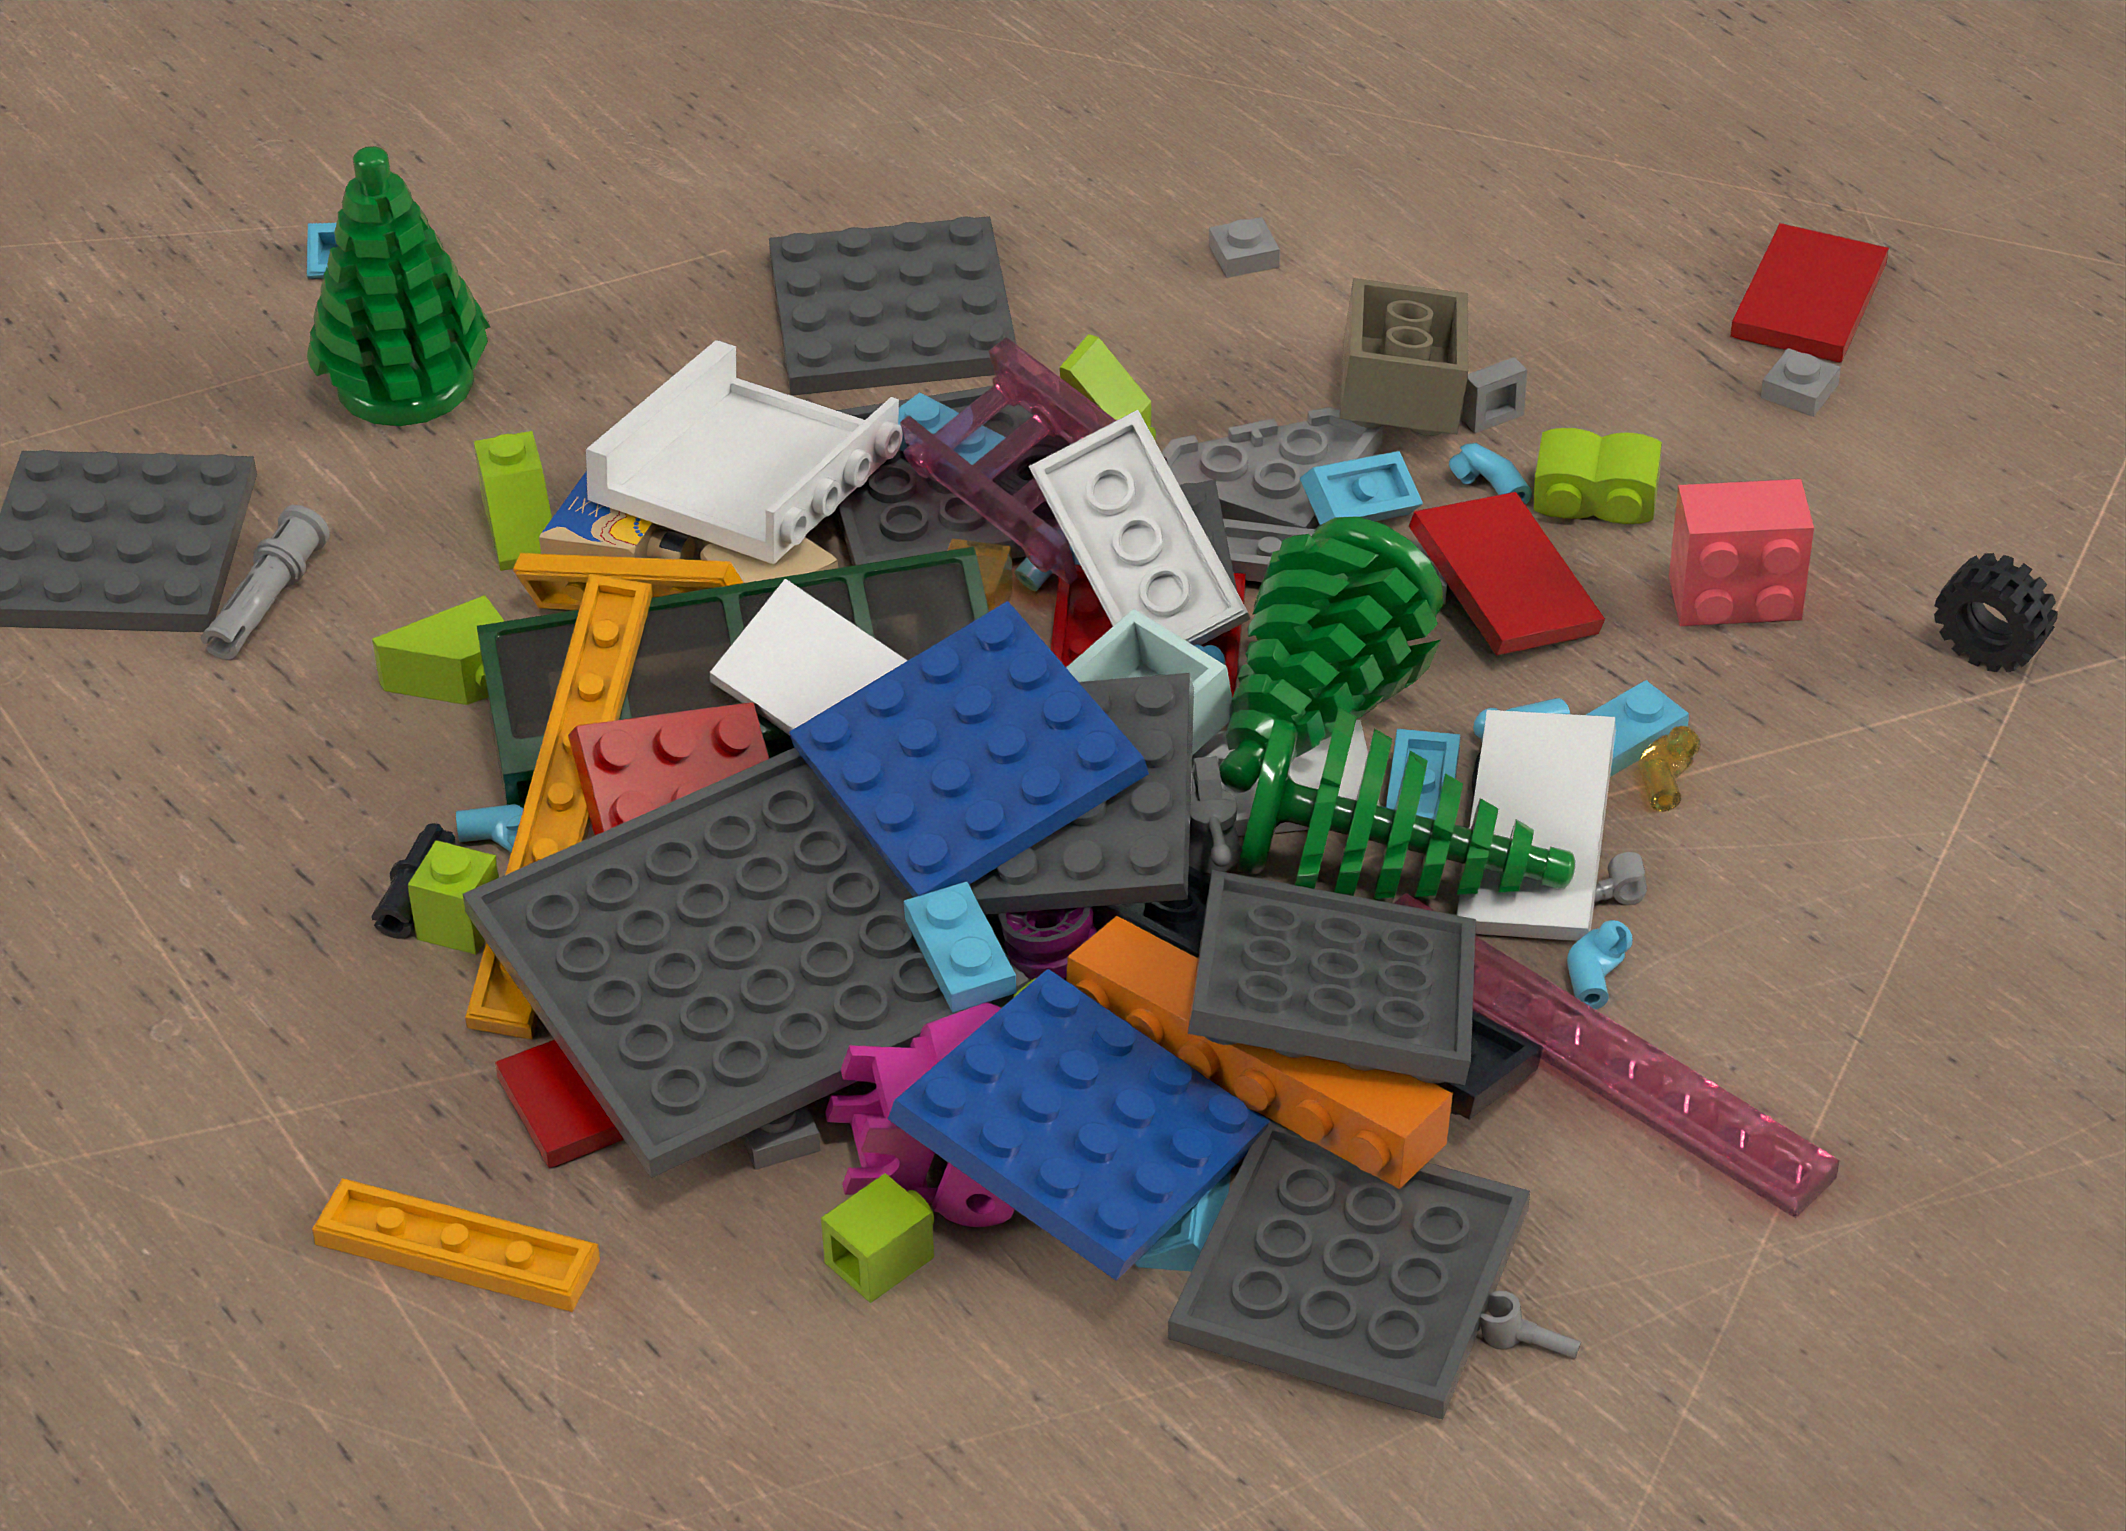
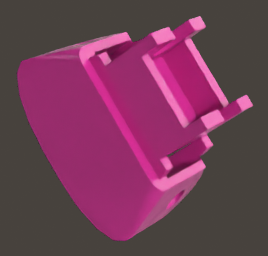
(890, 1149)

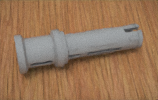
(276, 565)

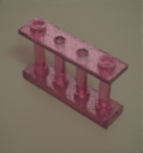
(1055, 411)

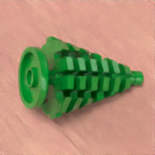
(392, 311)
(1330, 637)
(1400, 829)

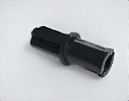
(394, 910)

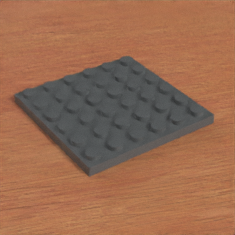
(714, 958)

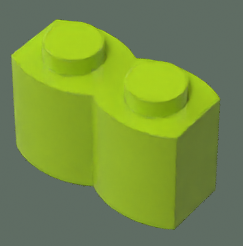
(1597, 475)

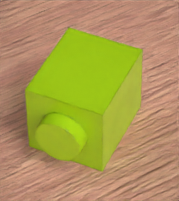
(438, 896)
(878, 1237)

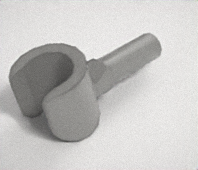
(1625, 880)
(1508, 1327)

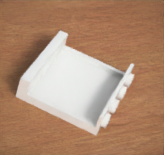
(736, 458)

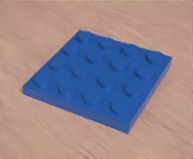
(968, 753)
(1079, 1122)

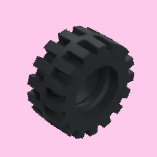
(2009, 592)

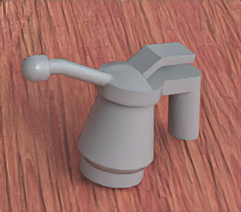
(1212, 818)

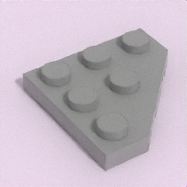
(1262, 464)

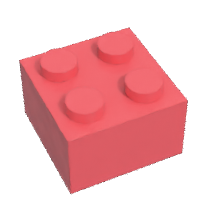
(1740, 552)

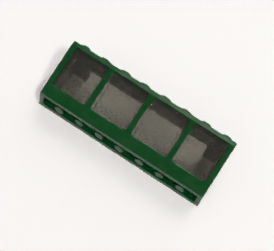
(896, 601)

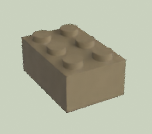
(1404, 357)

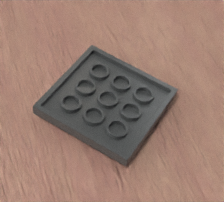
(889, 304)
(913, 515)
(120, 539)
(1131, 843)
(1335, 978)
(1348, 1274)

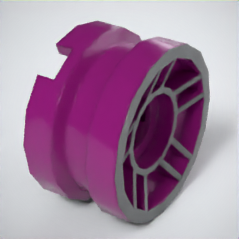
(1045, 938)

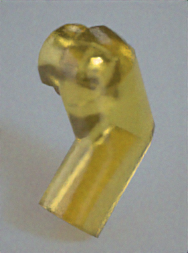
(1664, 763)

